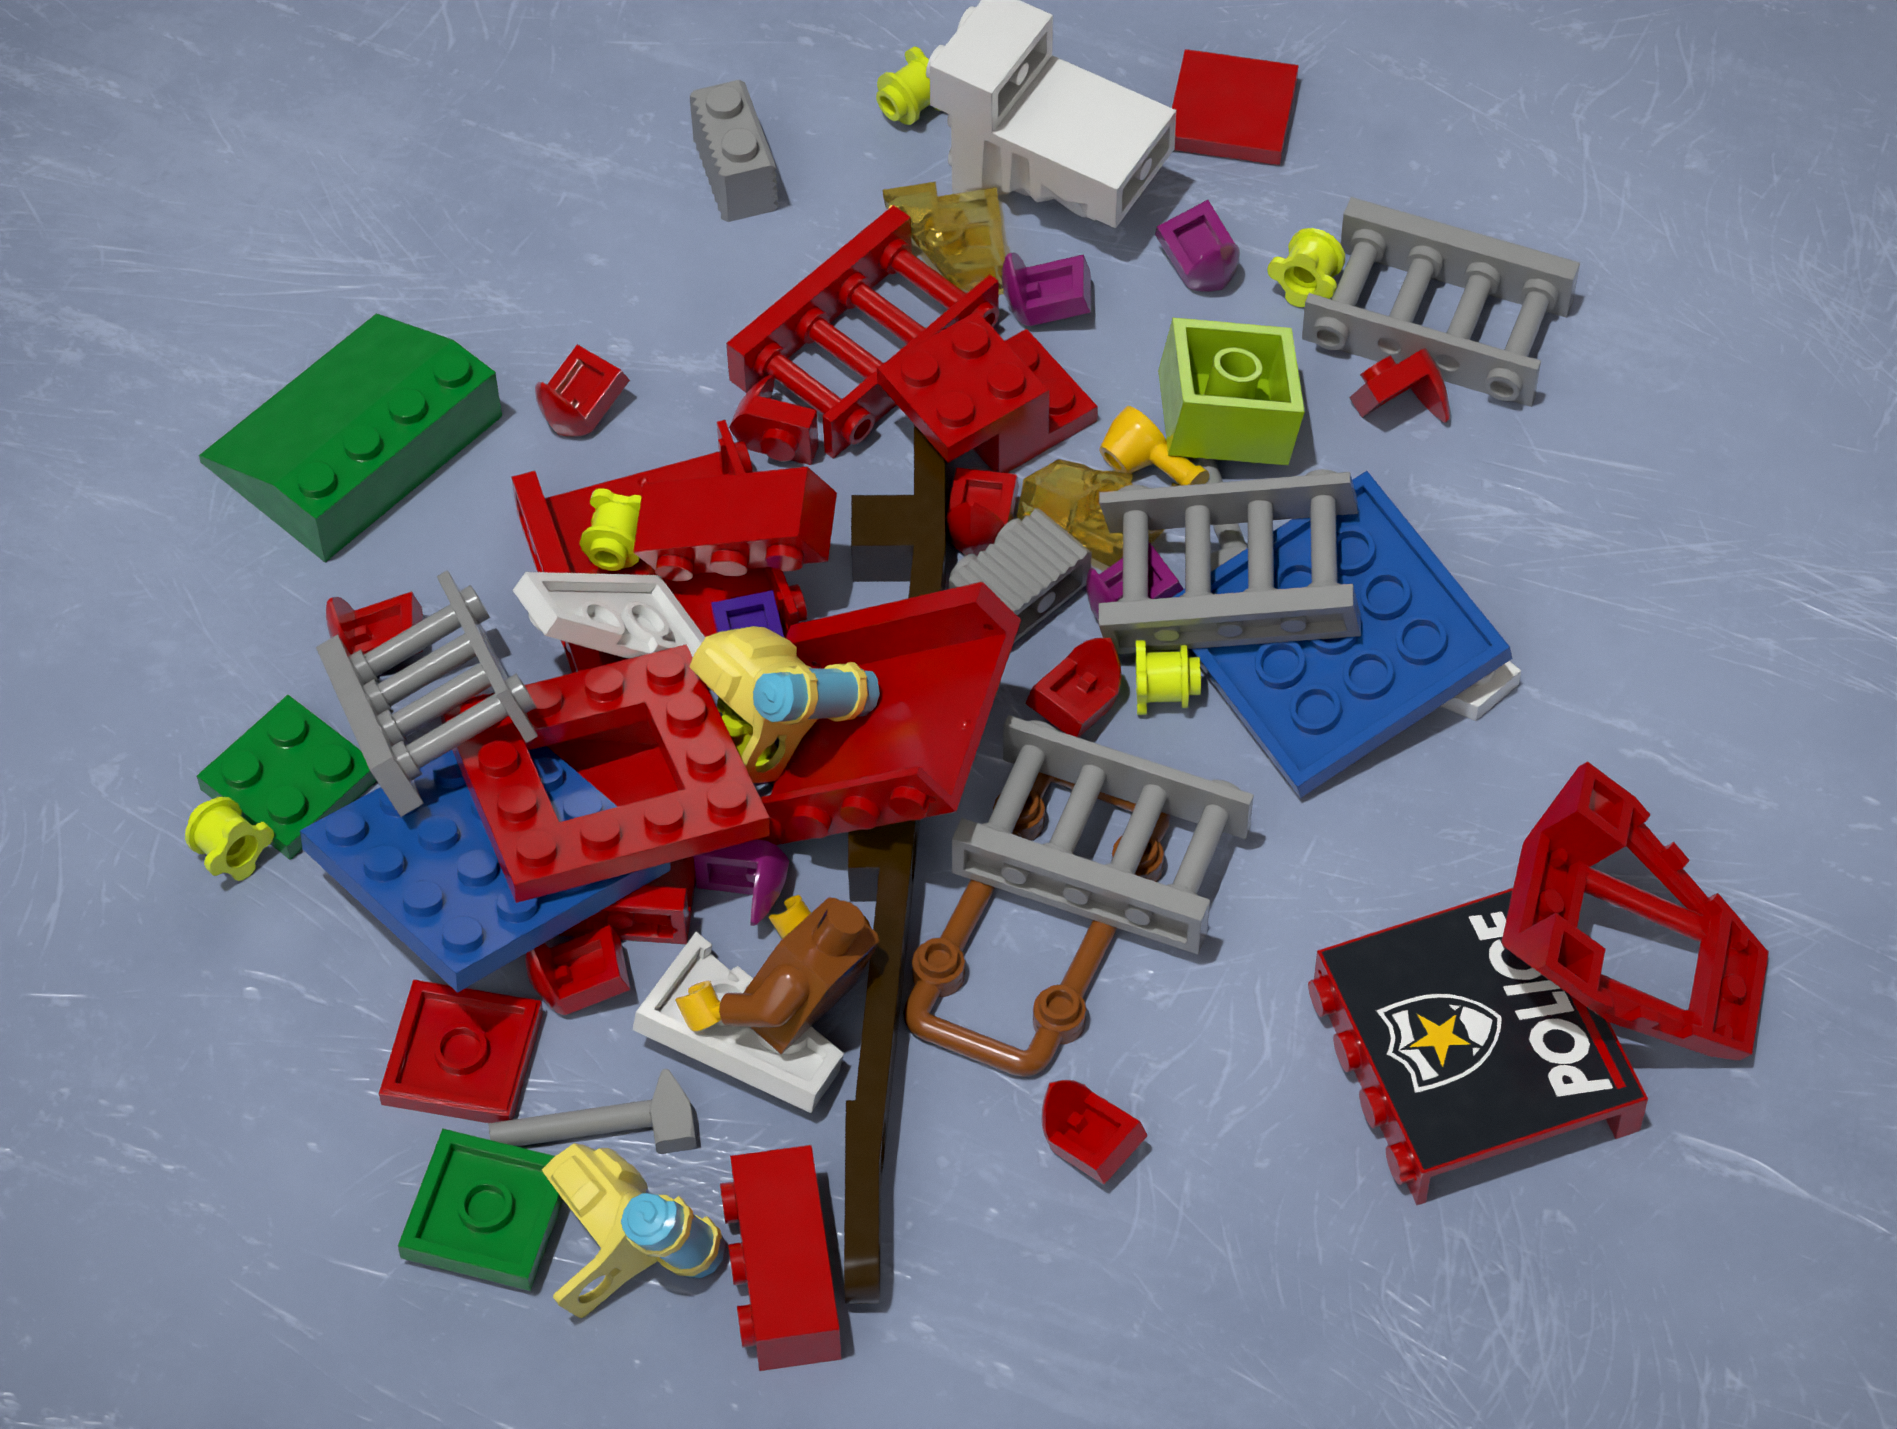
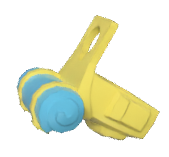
(777, 692)
(627, 1225)

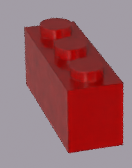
(735, 523)
(781, 1258)

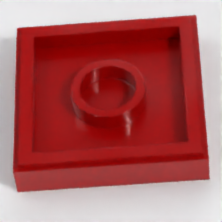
(1233, 106)
(461, 1053)

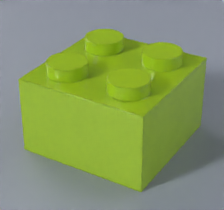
(1230, 391)

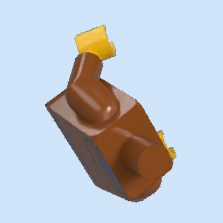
(800, 979)

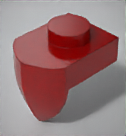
(1388, 380)
(579, 393)
(774, 426)
(979, 508)
(374, 623)
(1079, 687)
(579, 971)
(1088, 1129)

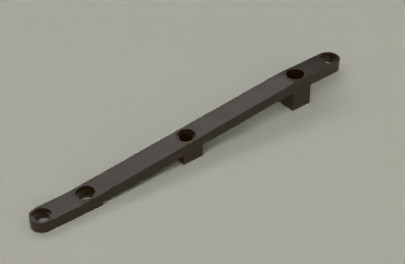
(890, 542)

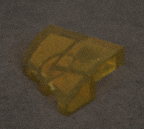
(955, 231)
(1071, 498)

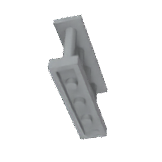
(1451, 256)
(1238, 618)
(370, 704)
(1084, 887)

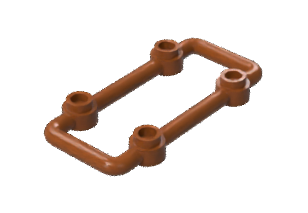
(1059, 1009)

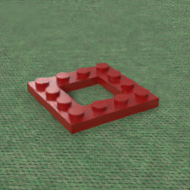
(545, 856)

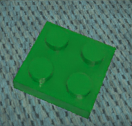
(288, 773)
(482, 1211)

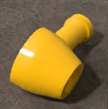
(1137, 443)

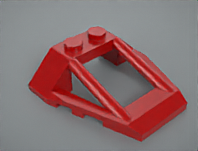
(1554, 870)

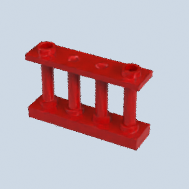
(826, 293)

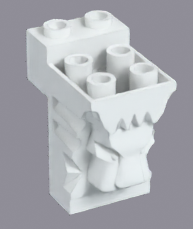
(1041, 121)

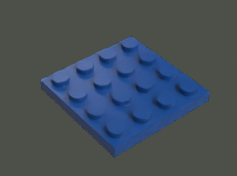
(1340, 698)
(439, 877)

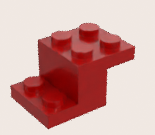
(987, 394)

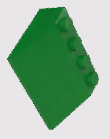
(357, 431)

